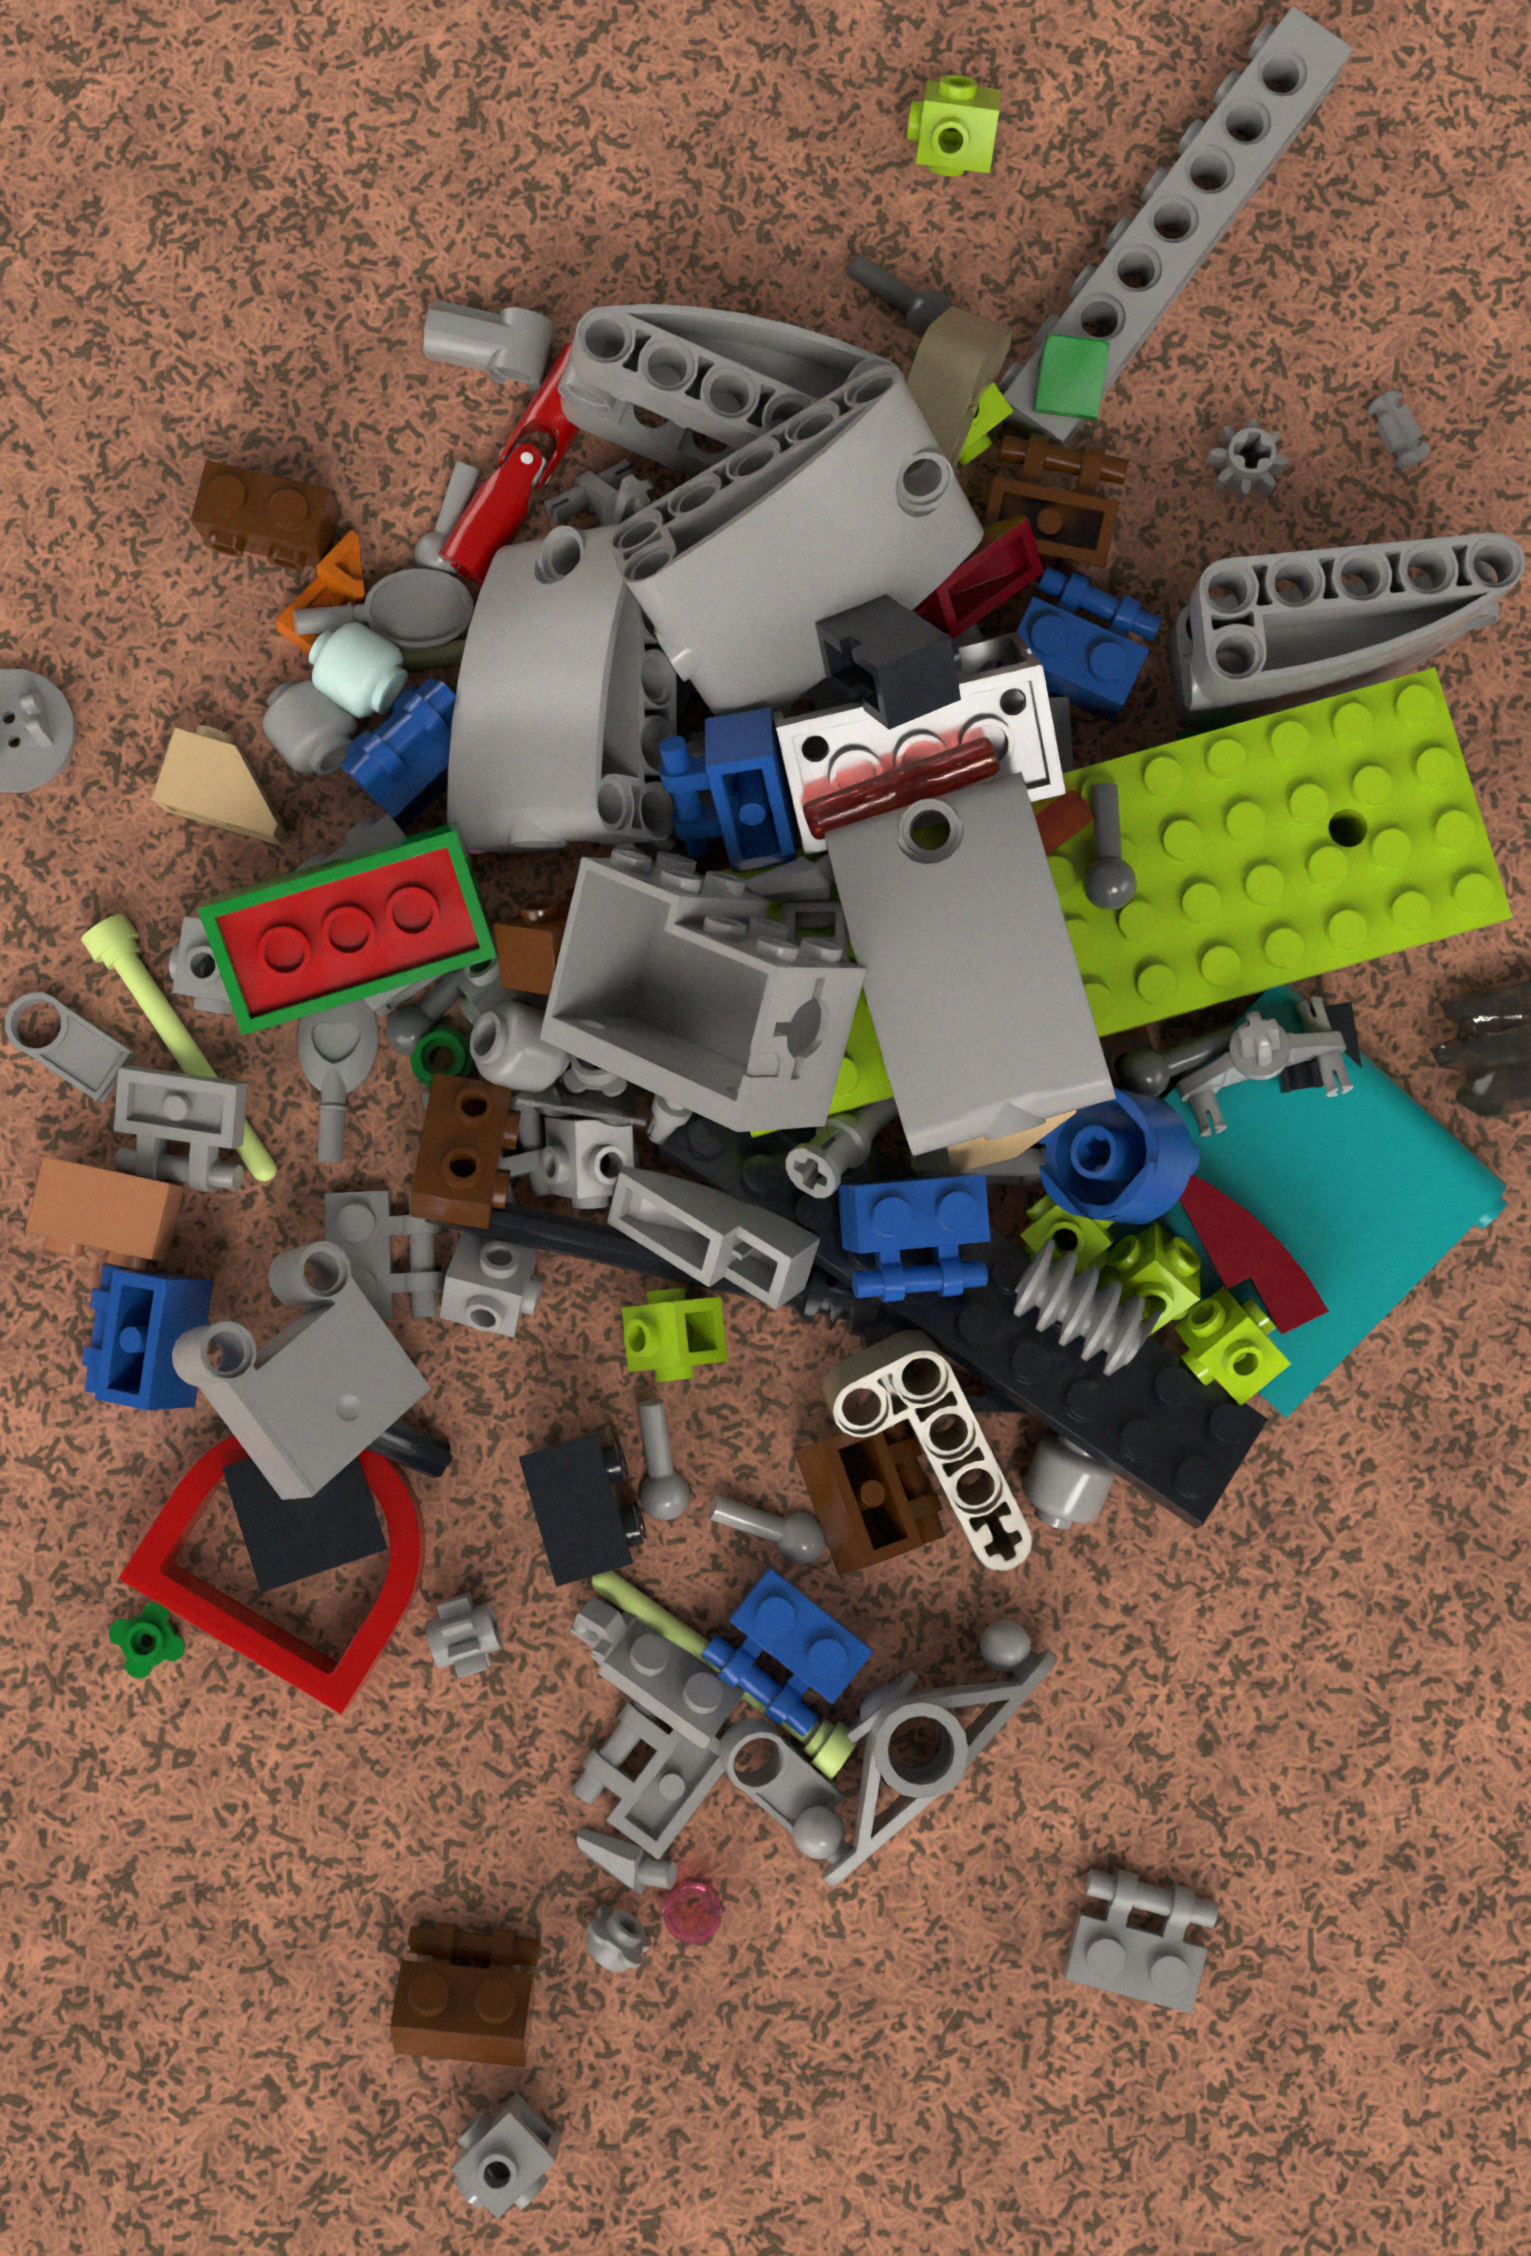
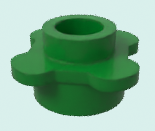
(165, 1646)

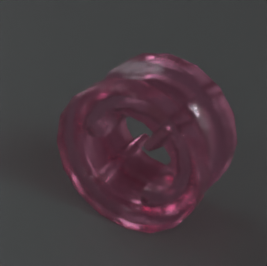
(674, 1919)

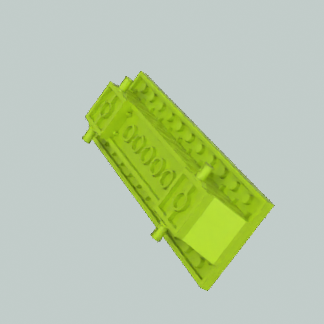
(1255, 861)

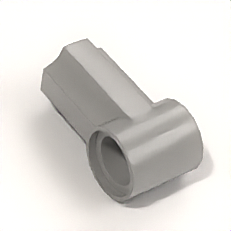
(502, 344)

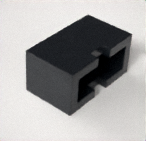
(889, 659)

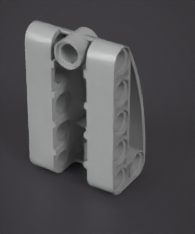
(701, 373)
(792, 535)
(1328, 638)
(560, 704)
(968, 968)

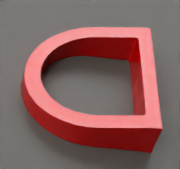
(332, 1683)

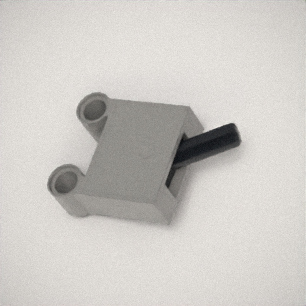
(317, 1386)

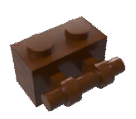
(1063, 522)
(870, 1496)
(464, 2009)

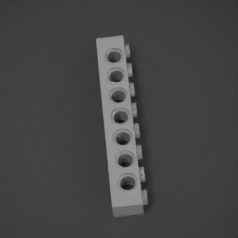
(1293, 54)

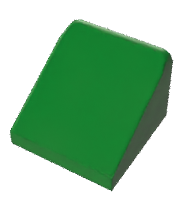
(1071, 376)

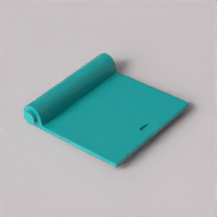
(1350, 1186)

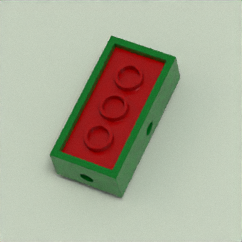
(349, 928)

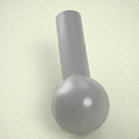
(453, 506)
(664, 1491)
(796, 1536)

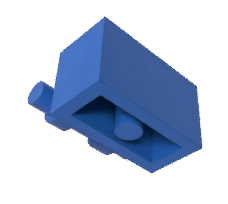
(1079, 657)
(408, 755)
(747, 786)
(912, 1215)
(135, 1335)
(799, 1636)

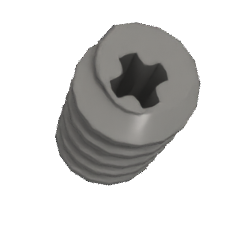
(1083, 1308)

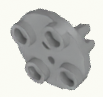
(42, 724)

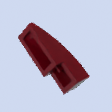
(986, 578)
(1245, 1250)

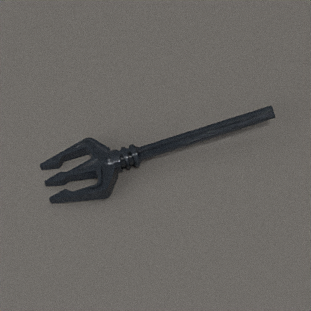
(613, 1248)

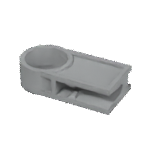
(79, 1053)
(786, 1782)

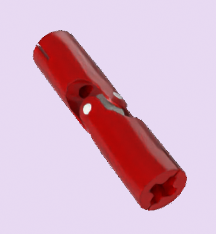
(502, 500)

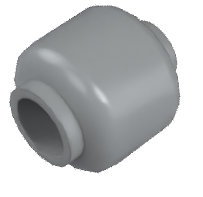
(308, 728)
(510, 1051)
(1065, 1483)

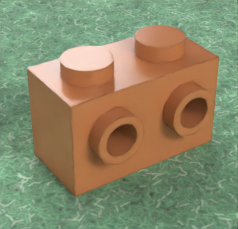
(104, 1211)

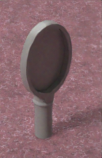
(407, 608)
(337, 1057)

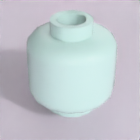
(358, 669)

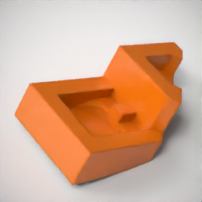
(336, 584)

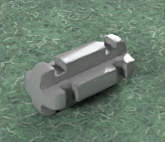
(1398, 429)

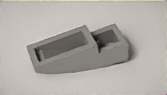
(714, 1234)

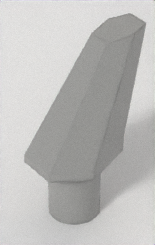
(794, 881)
(627, 1861)

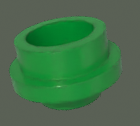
(442, 1037)

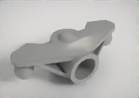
(820, 1830)

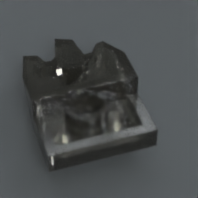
(1491, 1048)

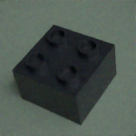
(583, 1506)

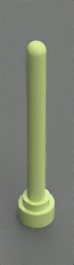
(116, 946)
(823, 1742)

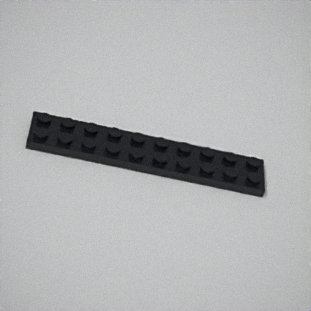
(1142, 1422)

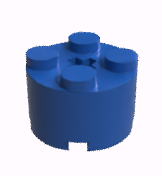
(1119, 1159)

